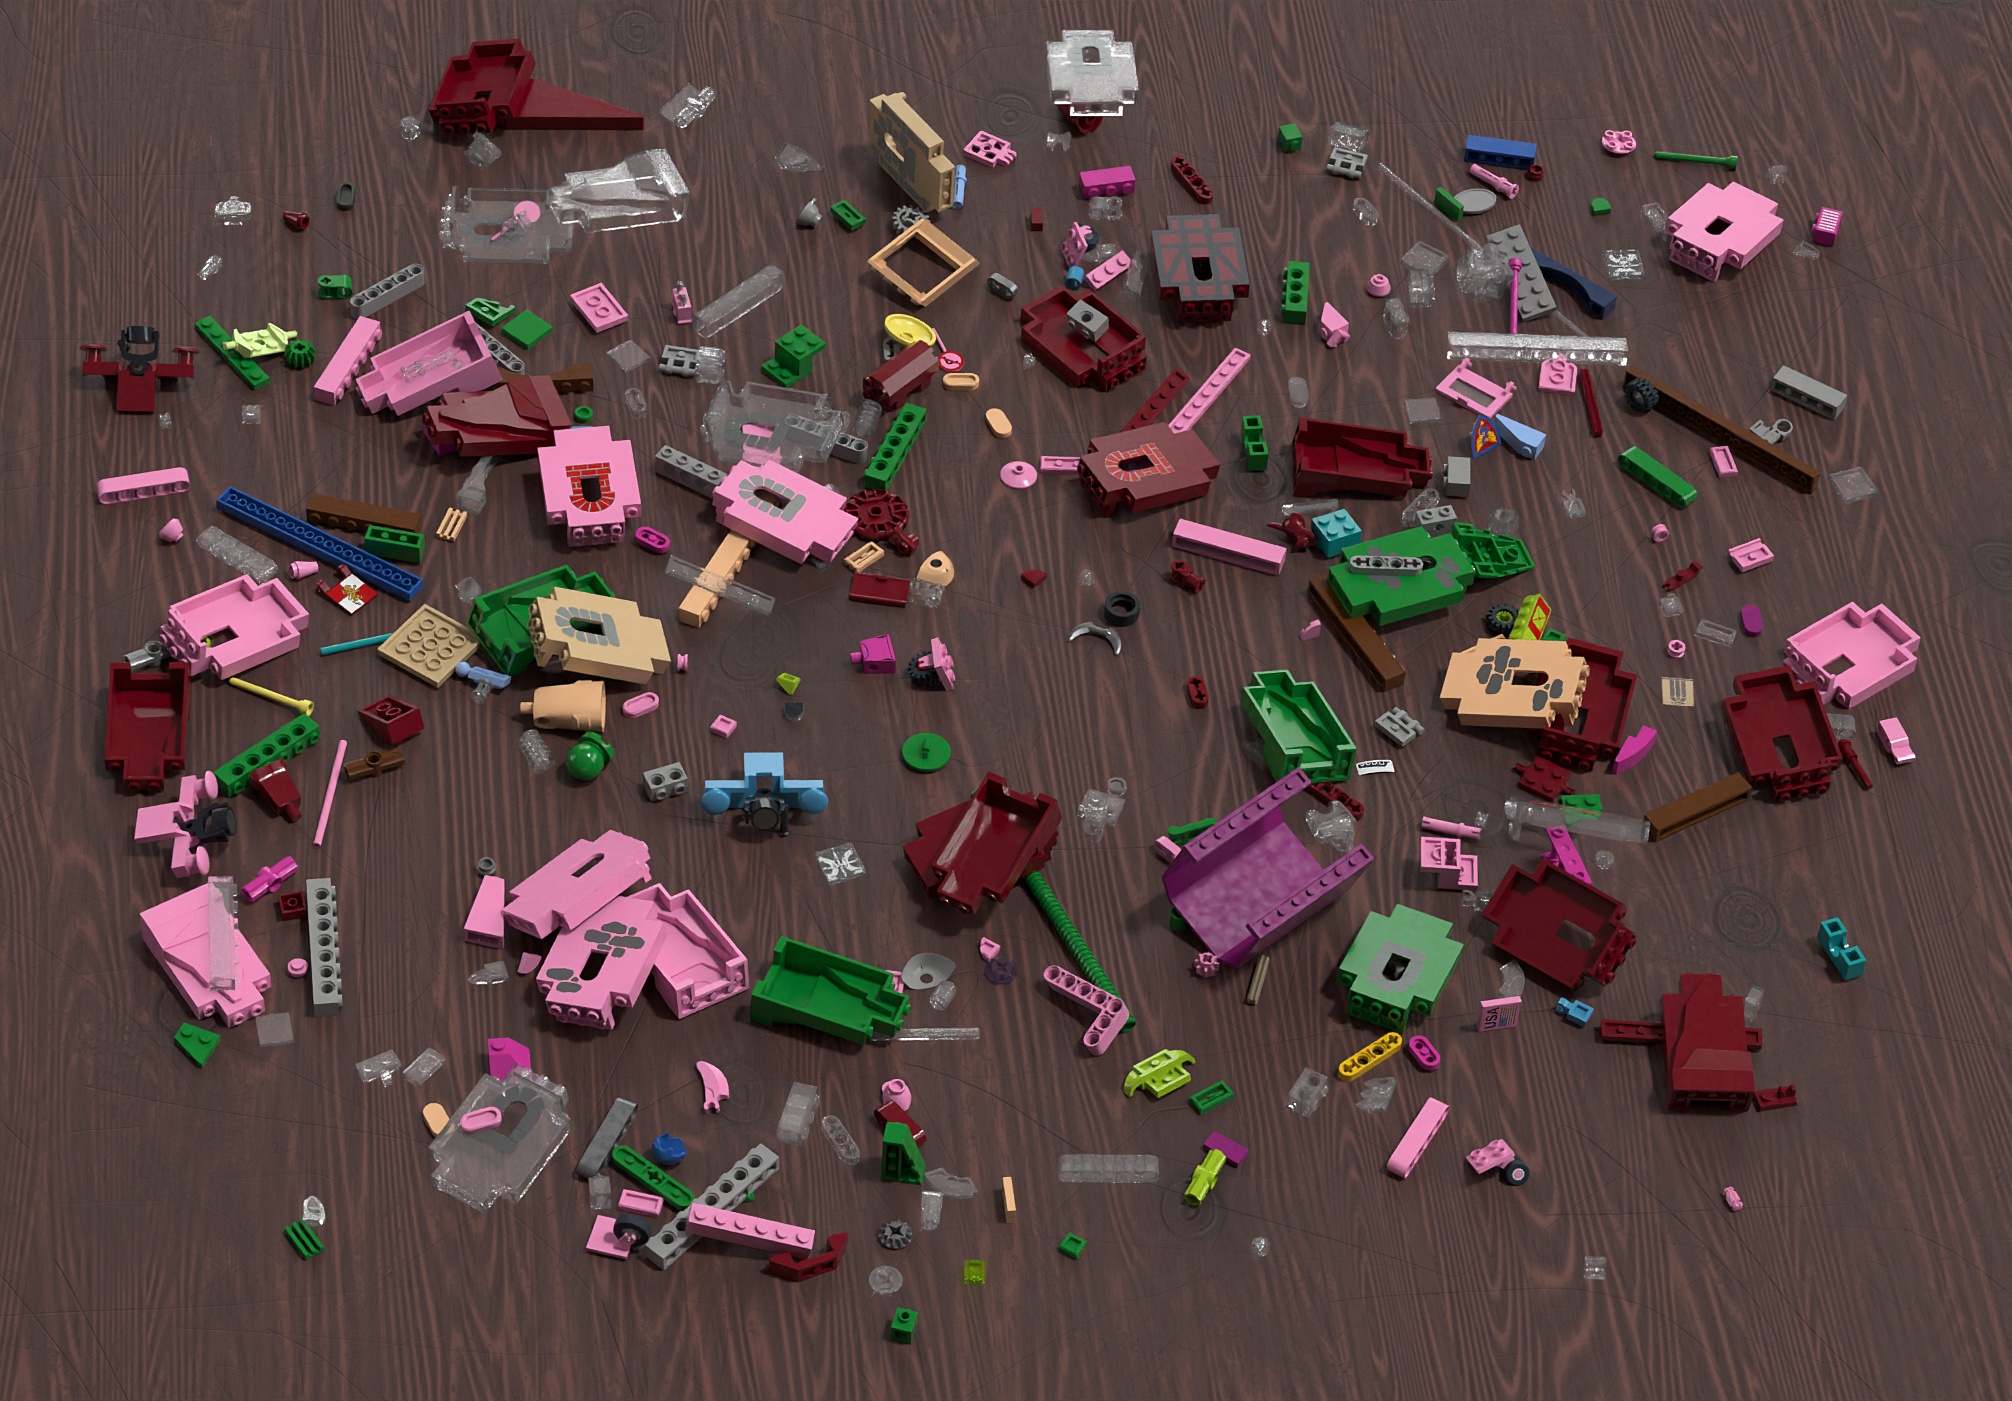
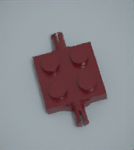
(1544, 779)

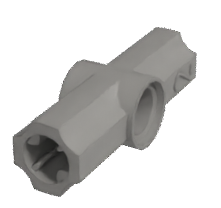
(150, 655)

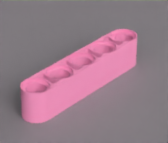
(143, 485)
(1417, 1137)

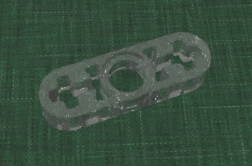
(1421, 500)
(840, 1148)

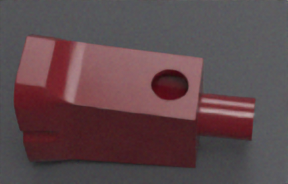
(277, 789)

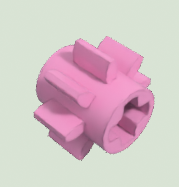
(1206, 964)

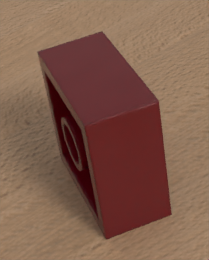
(292, 906)

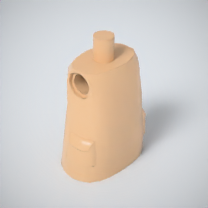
(569, 706)

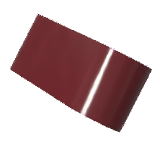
(894, 1113)

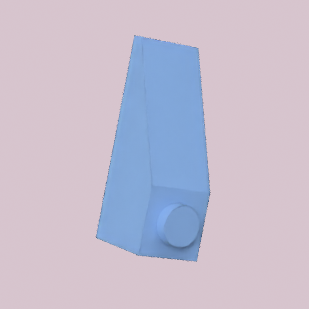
(1520, 437)

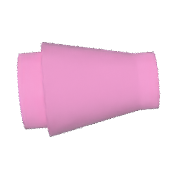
(302, 569)

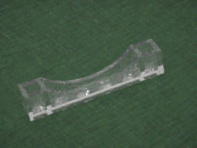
(473, 494)

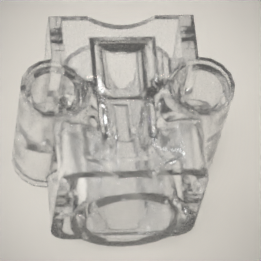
(1483, 273)

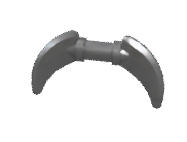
(1088, 627)

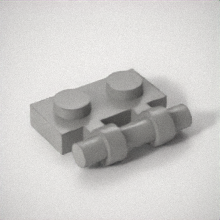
(1349, 159)
(679, 356)
(1394, 727)

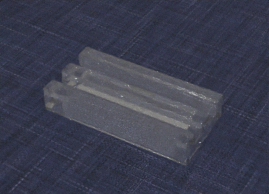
(1715, 634)

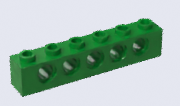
(895, 447)
(280, 745)

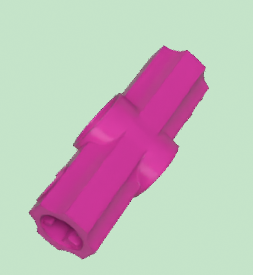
(269, 879)

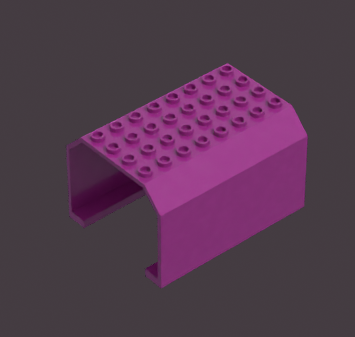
(1253, 877)

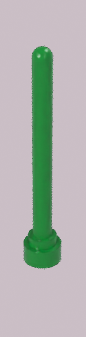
(1730, 162)

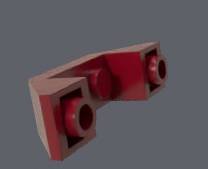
(784, 1266)

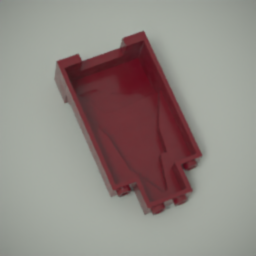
(499, 421)
(1355, 457)
(147, 724)
(993, 844)
(1705, 1045)

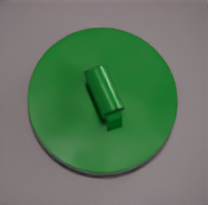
(926, 752)

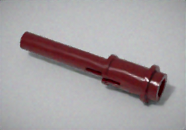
(1851, 758)

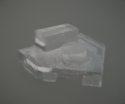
(233, 211)

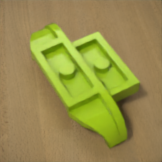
(1159, 1073)

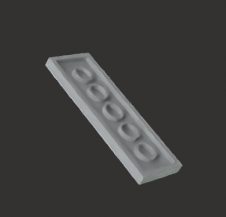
(1533, 293)

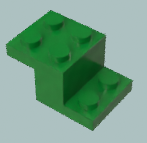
(793, 356)

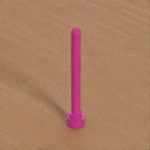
(1516, 265)

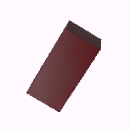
(1036, 219)

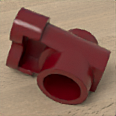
(905, 543)

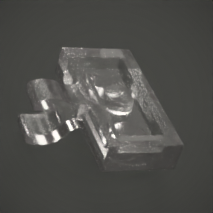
(379, 1067)

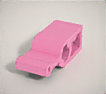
(1895, 740)

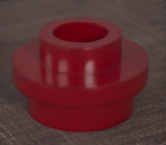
(1536, 172)

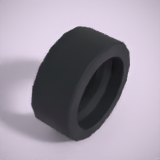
(1125, 598)

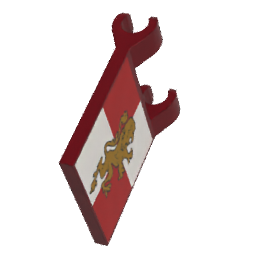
(350, 593)

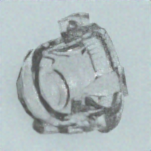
(482, 151)

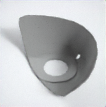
(933, 964)

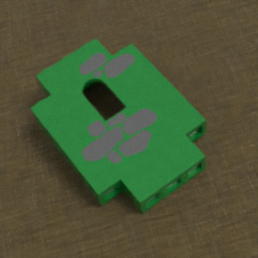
(1402, 597)

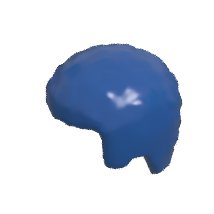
(668, 1150)

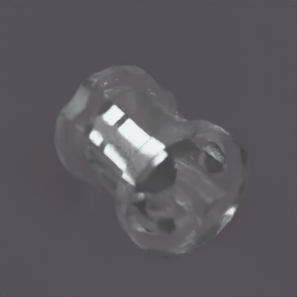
(483, 691)

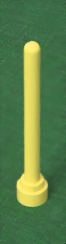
(302, 706)

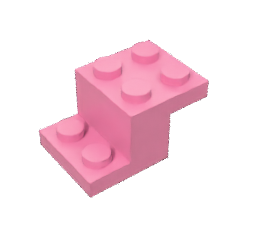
(1444, 858)

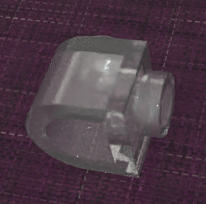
(410, 127)
(468, 590)

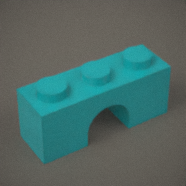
(1847, 960)

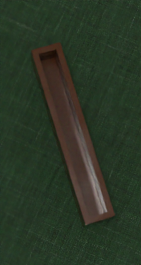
(359, 515)
(1698, 806)

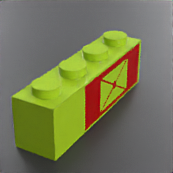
(1531, 619)

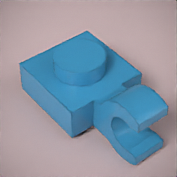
(1575, 1012)

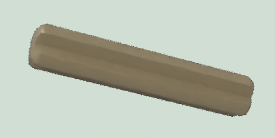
(1258, 980)

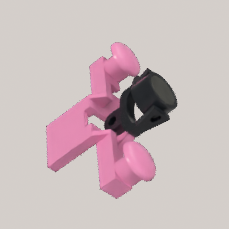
(157, 824)

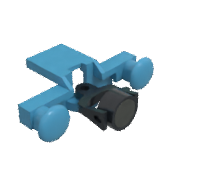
(764, 803)

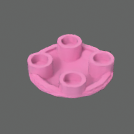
(1619, 142)

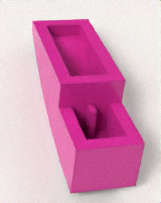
(1634, 749)

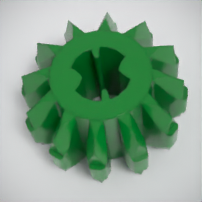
(300, 353)

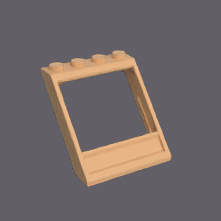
(937, 242)

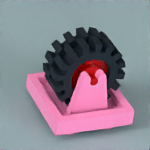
(932, 666)

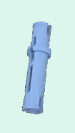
(959, 184)

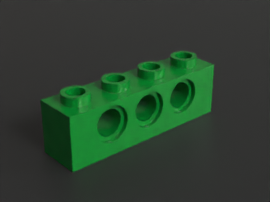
(1296, 292)

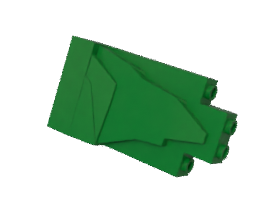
(503, 615)
(1297, 728)
(828, 994)

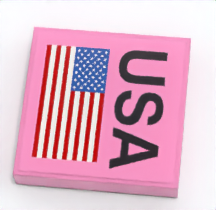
(1498, 1014)

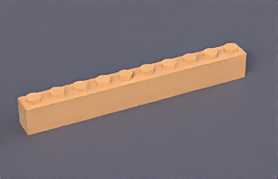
(725, 562)

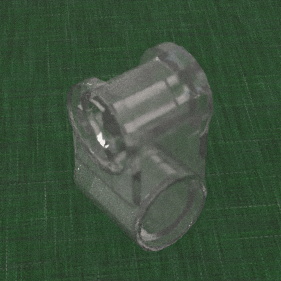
(1102, 208)
(519, 224)
(925, 592)
(1095, 819)

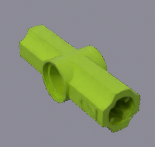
(1204, 1177)

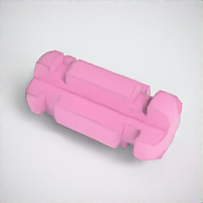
(1732, 1199)

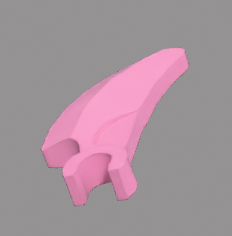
(715, 1085)

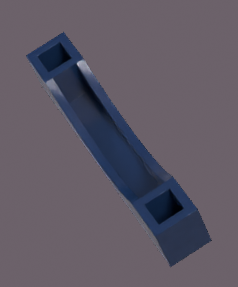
(1597, 299)

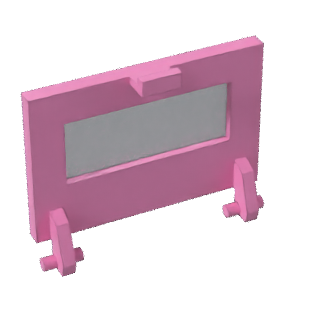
(1474, 391)

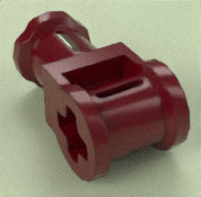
(1185, 576)

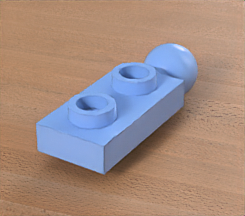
(497, 679)

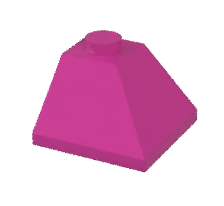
(504, 1055)

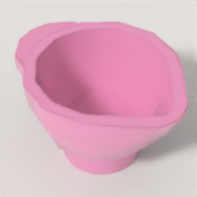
(896, 1091)

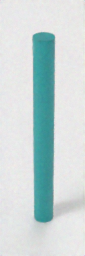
(354, 644)

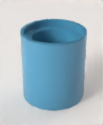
(1074, 277)

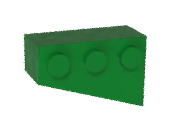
(901, 1155)

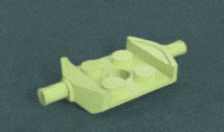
(260, 342)

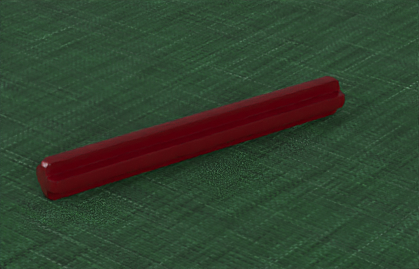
(1591, 403)

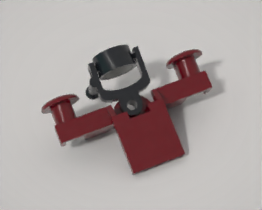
(136, 387)

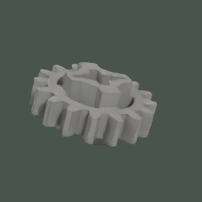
(908, 218)

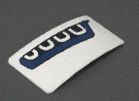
(1374, 766)

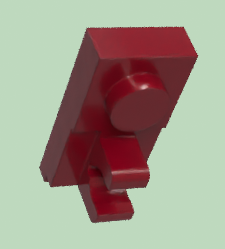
(1775, 1098)

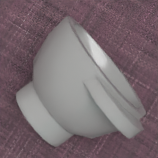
(809, 215)

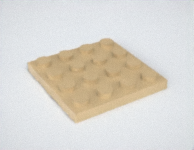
(430, 645)

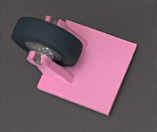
(1079, 239)
(617, 1235)

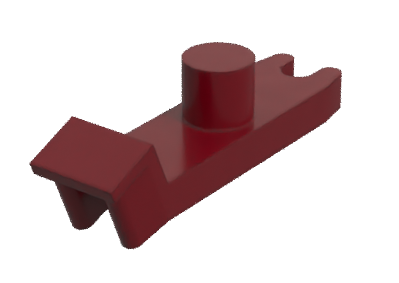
(1683, 576)

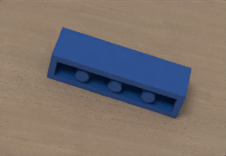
(1499, 152)

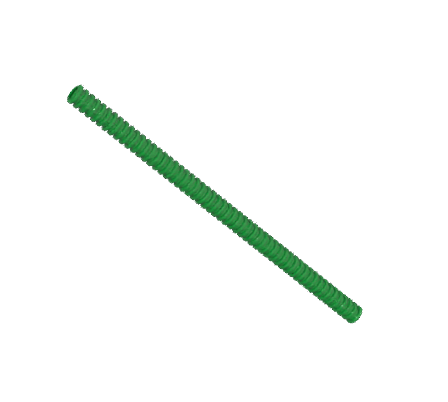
(1071, 937)

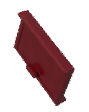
(869, 590)

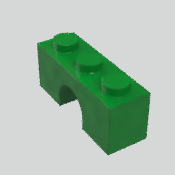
(1254, 446)

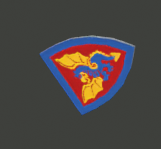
(1484, 436)

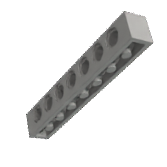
(323, 947)
(735, 1182)

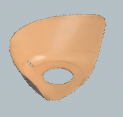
(939, 574)

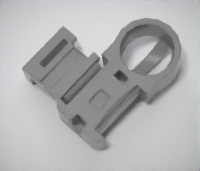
(1774, 434)

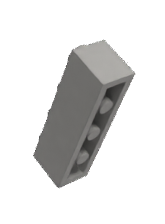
(1808, 392)

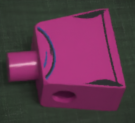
(875, 655)

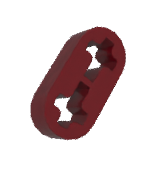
(1201, 691)

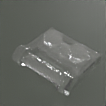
(1100, 799)

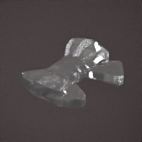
(1065, 139)

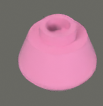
(1378, 286)
(171, 531)

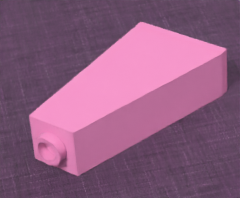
(486, 917)

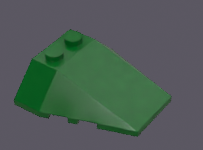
(1491, 554)

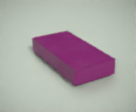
(1234, 1152)

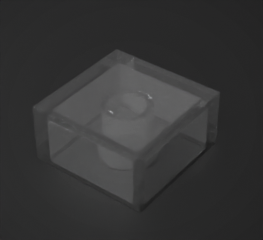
(1753, 1002)

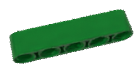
(1657, 477)

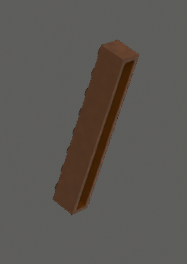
(1358, 636)

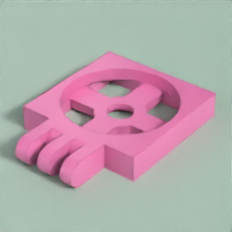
(1002, 157)

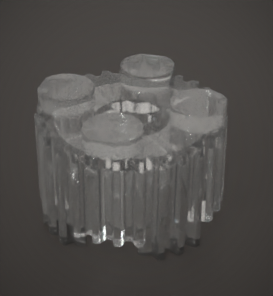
(710, 365)

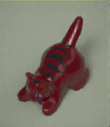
(1295, 527)

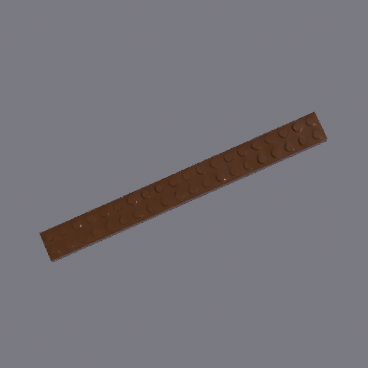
(1730, 433)

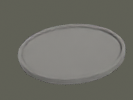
(1476, 200)

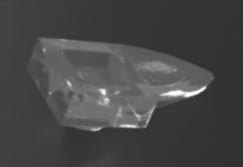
(1101, 253)
(491, 974)
(313, 1212)

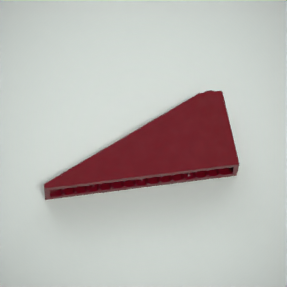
(561, 109)

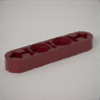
(1204, 193)
(1336, 793)

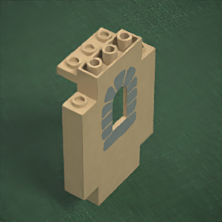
(627, 651)

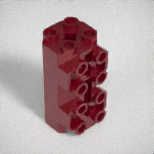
(901, 374)

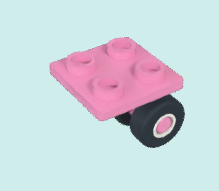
(1500, 1155)

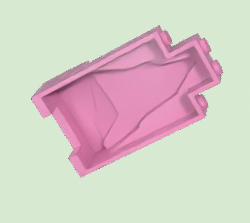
(387, 387)
(180, 942)
(697, 958)

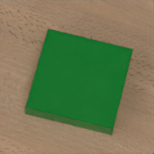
(527, 329)

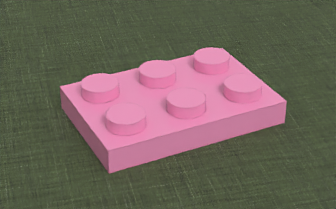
(599, 307)

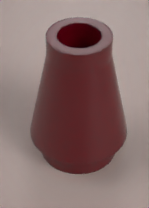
(297, 219)

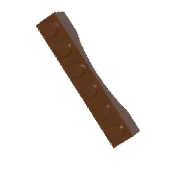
(572, 379)

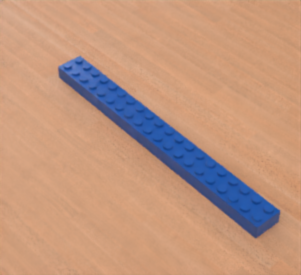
(319, 543)

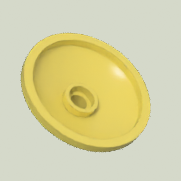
(907, 329)

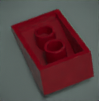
(393, 719)

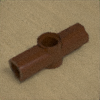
(374, 764)

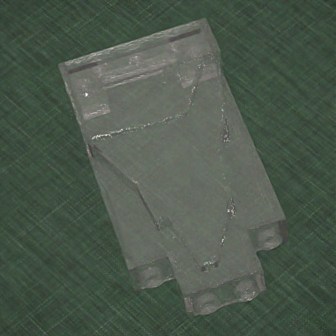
(630, 194)

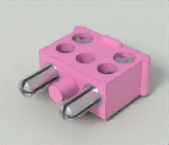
(681, 304)

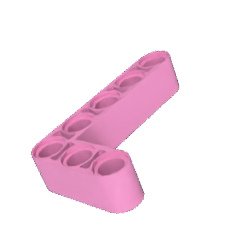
(1092, 1000)

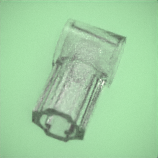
(931, 1206)

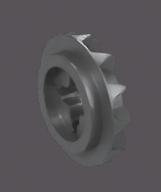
(895, 1241)

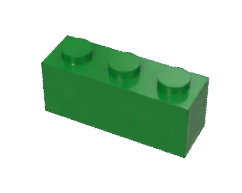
(394, 544)

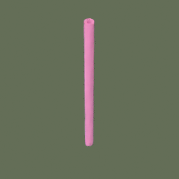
(329, 794)

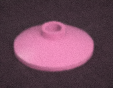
(1018, 475)

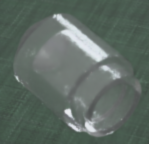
(943, 995)

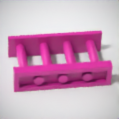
(1565, 854)

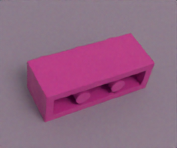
(1107, 182)

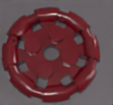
(872, 502)

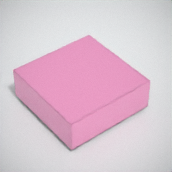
(723, 726)

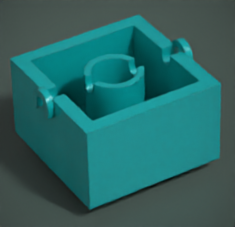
(1335, 532)

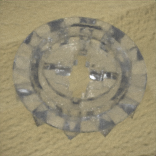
(885, 1273)

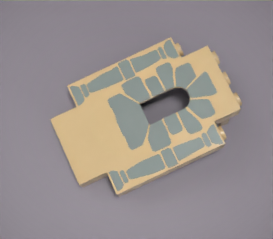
(924, 169)

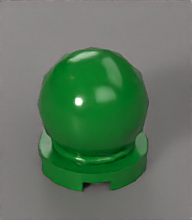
(588, 757)

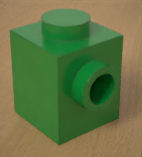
(904, 1325)

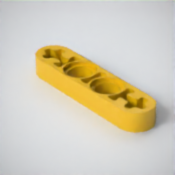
(1370, 1057)

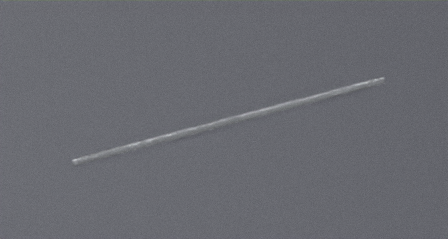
(1461, 233)

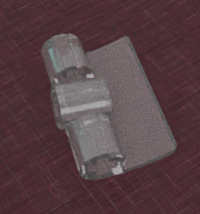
(688, 105)

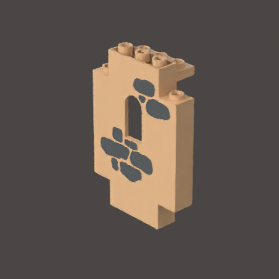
(1482, 681)

